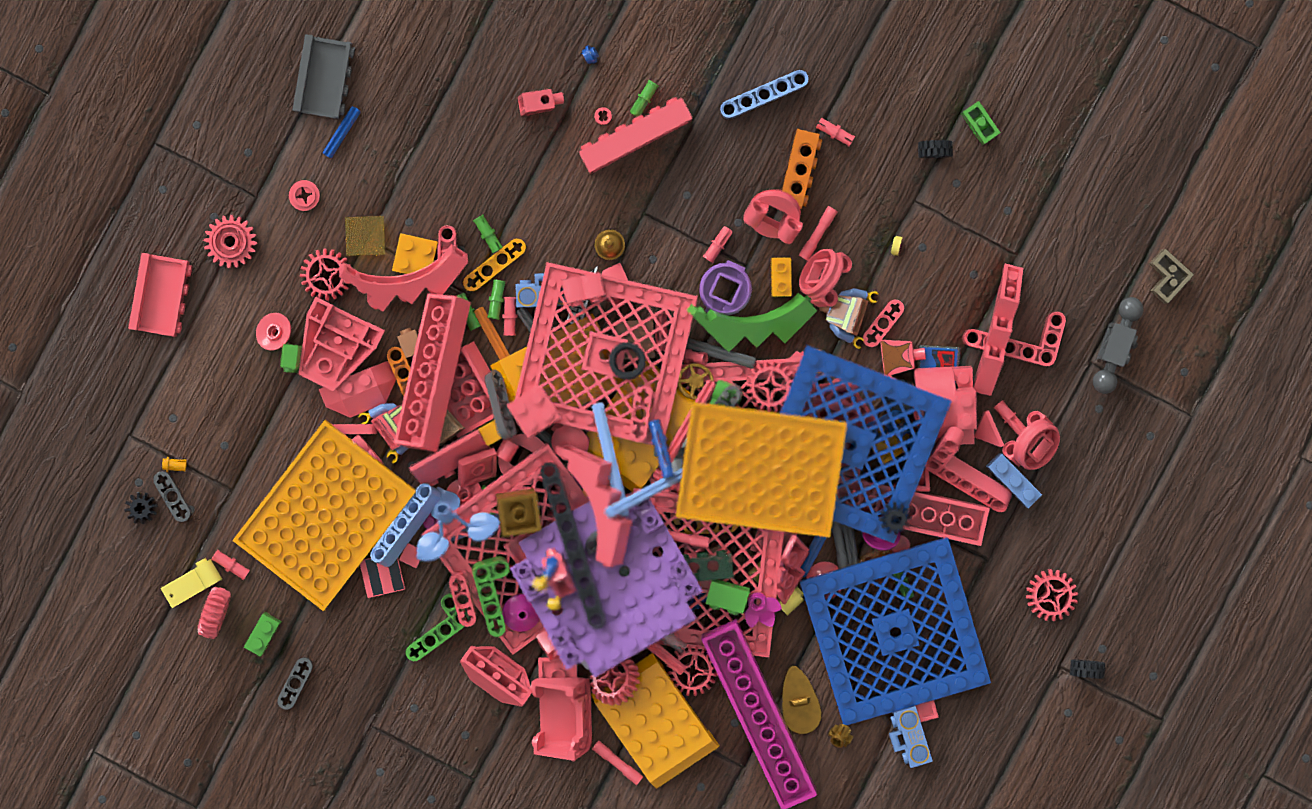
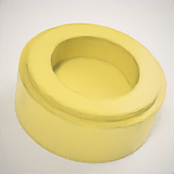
(896, 245)

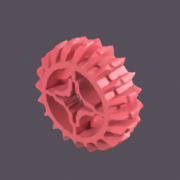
(310, 280)
(771, 377)
(1043, 598)
(214, 612)
(695, 653)
(620, 683)

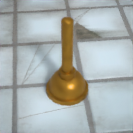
(609, 244)

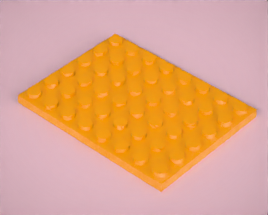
(761, 469)
(324, 515)

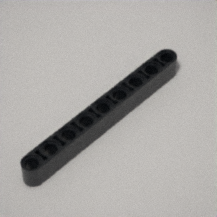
(574, 534)

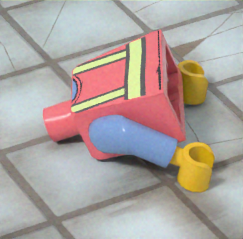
(386, 421)

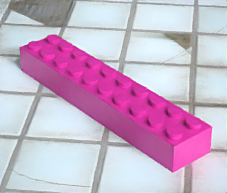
(759, 714)

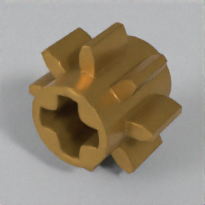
(840, 735)

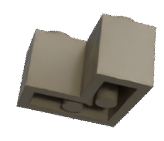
(1173, 275)

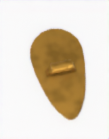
(799, 702)

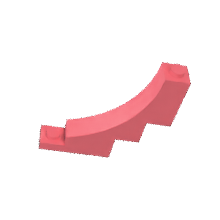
(999, 330)
(594, 476)

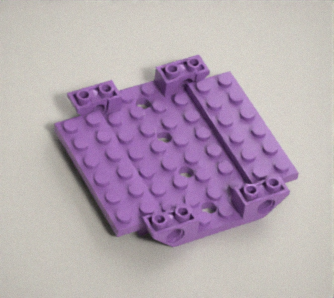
(636, 607)

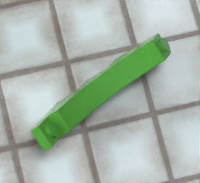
(782, 322)

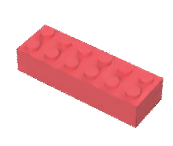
(635, 136)

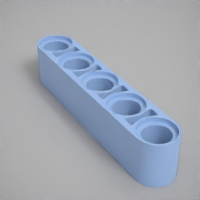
(773, 94)
(401, 533)

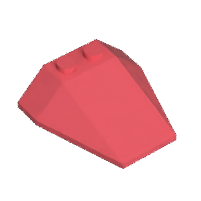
(335, 344)

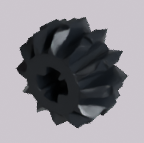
(145, 513)
(889, 523)

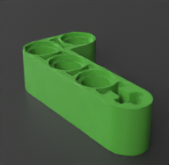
(491, 597)
(436, 631)

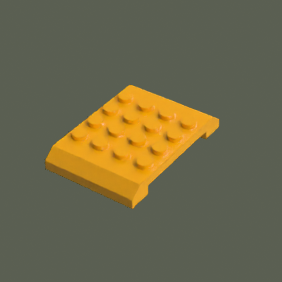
(512, 365)
(637, 459)
(658, 725)

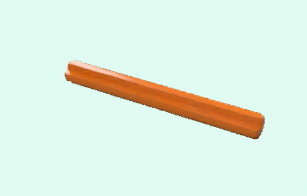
(491, 333)

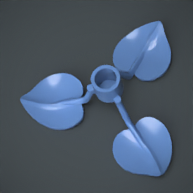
(433, 546)

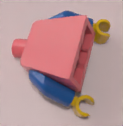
(558, 577)

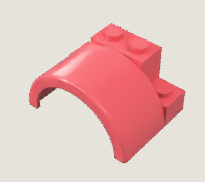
(963, 398)

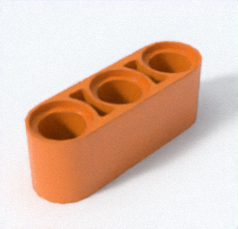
(397, 365)

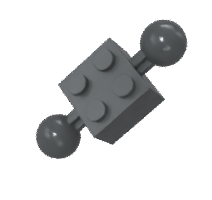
(1117, 344)

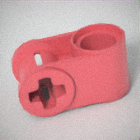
(444, 244)

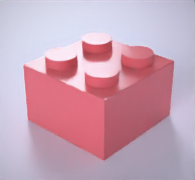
(534, 411)

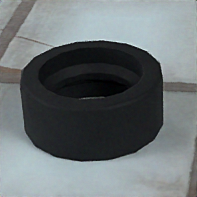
(629, 346)

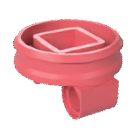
(789, 225)
(822, 290)
(1038, 427)
(509, 447)

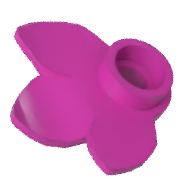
(763, 612)

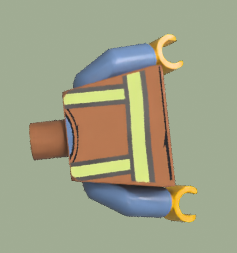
(848, 314)

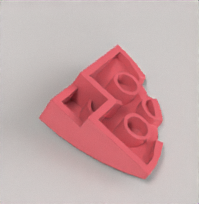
(789, 568)

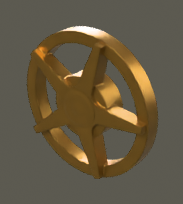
(695, 381)

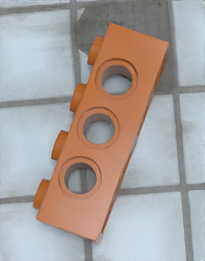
(801, 139)

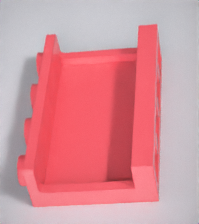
(160, 295)

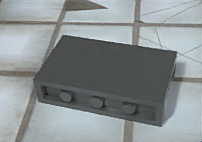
(323, 77)

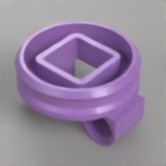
(733, 273)

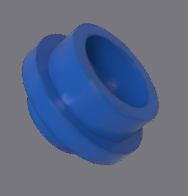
(590, 54)

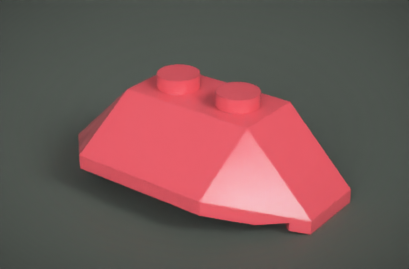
(361, 391)
(497, 674)

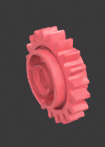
(218, 238)

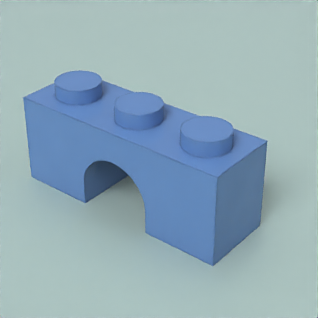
(1013, 480)

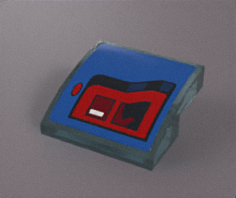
(940, 357)

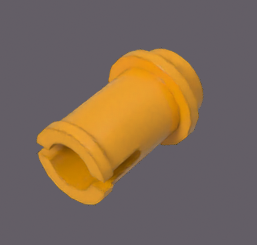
(174, 464)

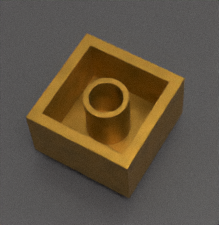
(518, 512)

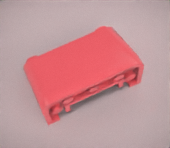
(563, 717)

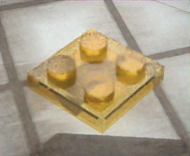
(365, 235)

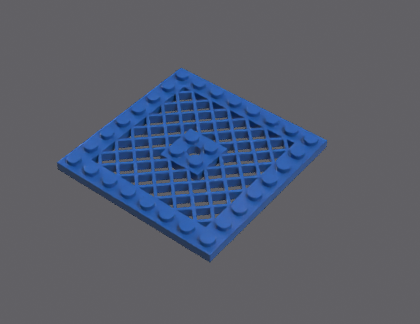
(923, 442)
(903, 697)

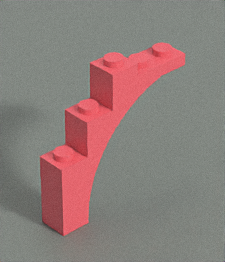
(382, 289)

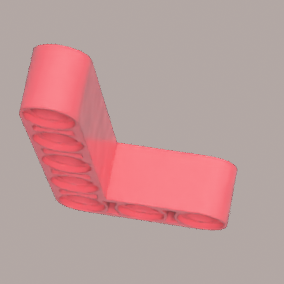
(1019, 346)
(963, 476)

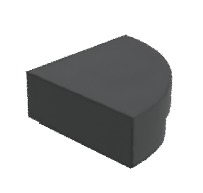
(591, 543)

